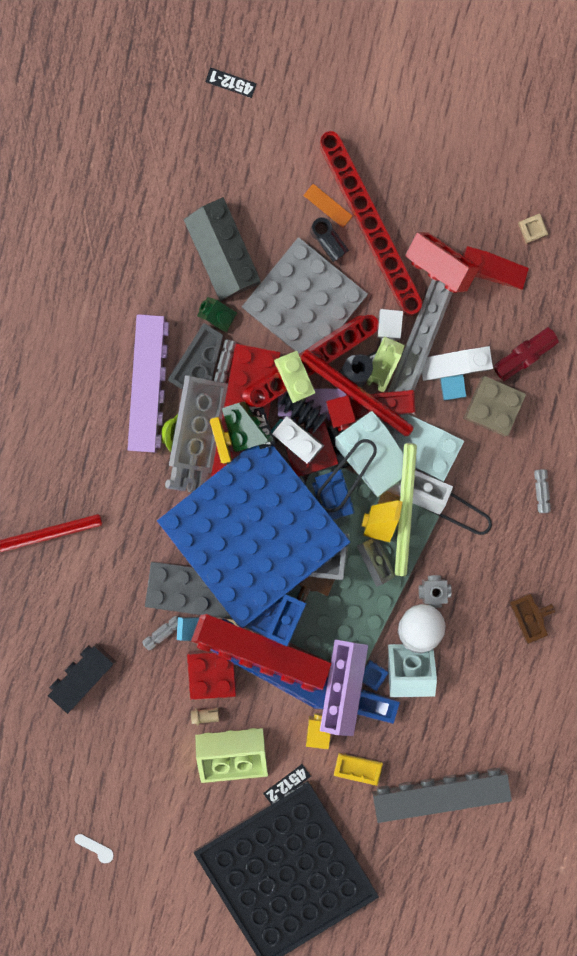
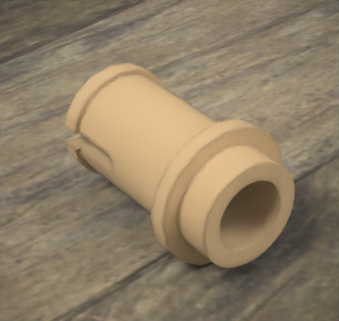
(204, 716)

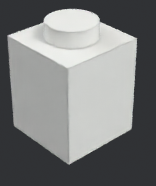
(389, 324)

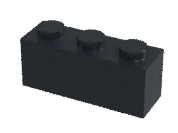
(81, 677)

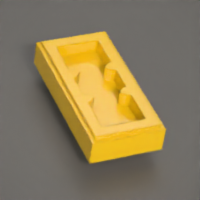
(222, 440)
(358, 769)

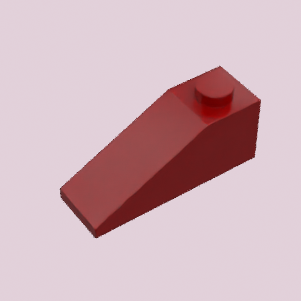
(497, 268)

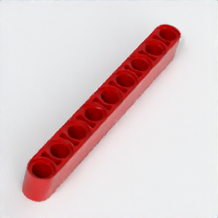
(369, 212)

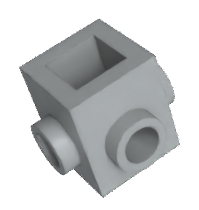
(425, 591)

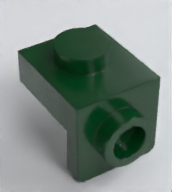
(216, 314)

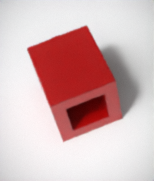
(340, 412)

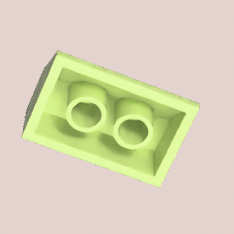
(231, 755)

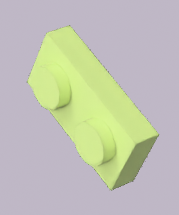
(294, 376)

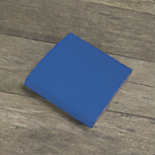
(279, 620)

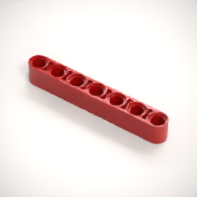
(339, 347)

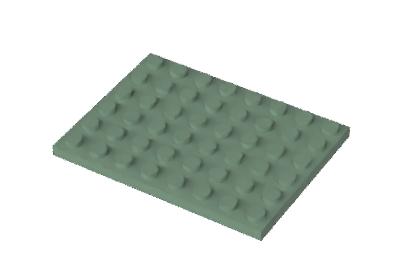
(354, 605)

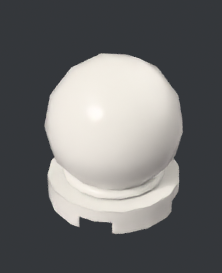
(421, 628)

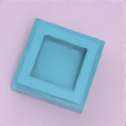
(453, 387)
(186, 628)

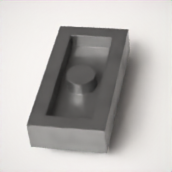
(376, 561)

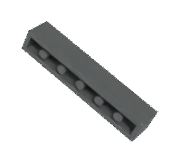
(441, 795)

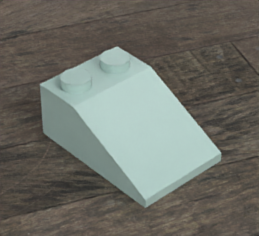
(434, 447)
(387, 464)

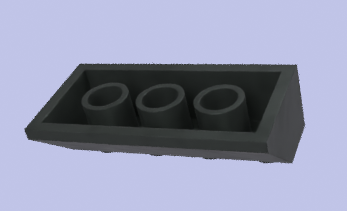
(222, 249)

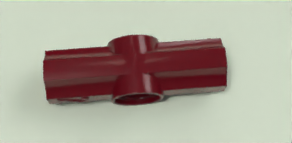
(525, 354)

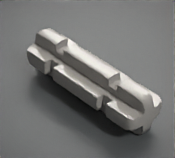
(225, 361)
(542, 491)
(161, 633)

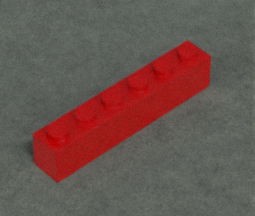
(260, 652)

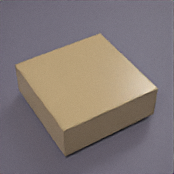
(533, 228)

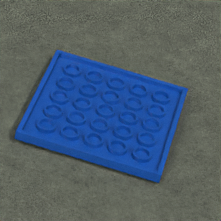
(253, 532)

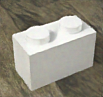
(298, 439)

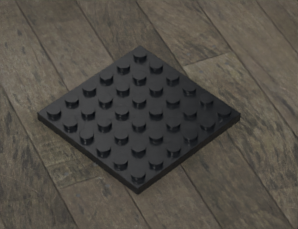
(286, 873)

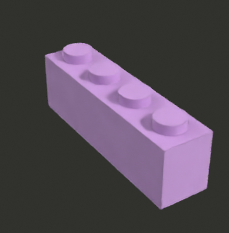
(344, 688)

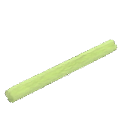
(406, 497)

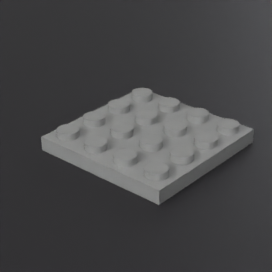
(304, 298)

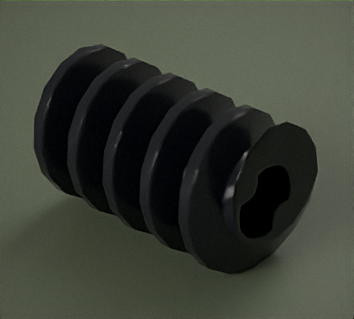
(359, 364)
(304, 411)

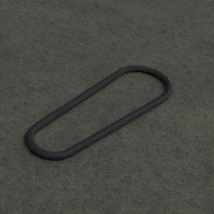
(357, 480)
(462, 525)

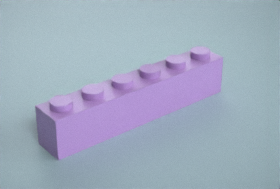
(146, 383)

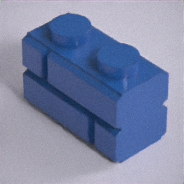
(334, 494)

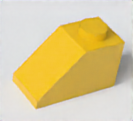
(382, 520)

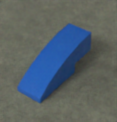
(377, 706)

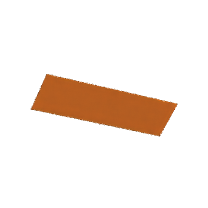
(327, 205)

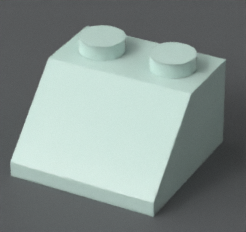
(411, 672)

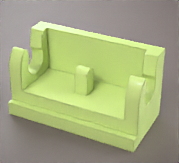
(385, 362)

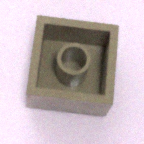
(494, 406)

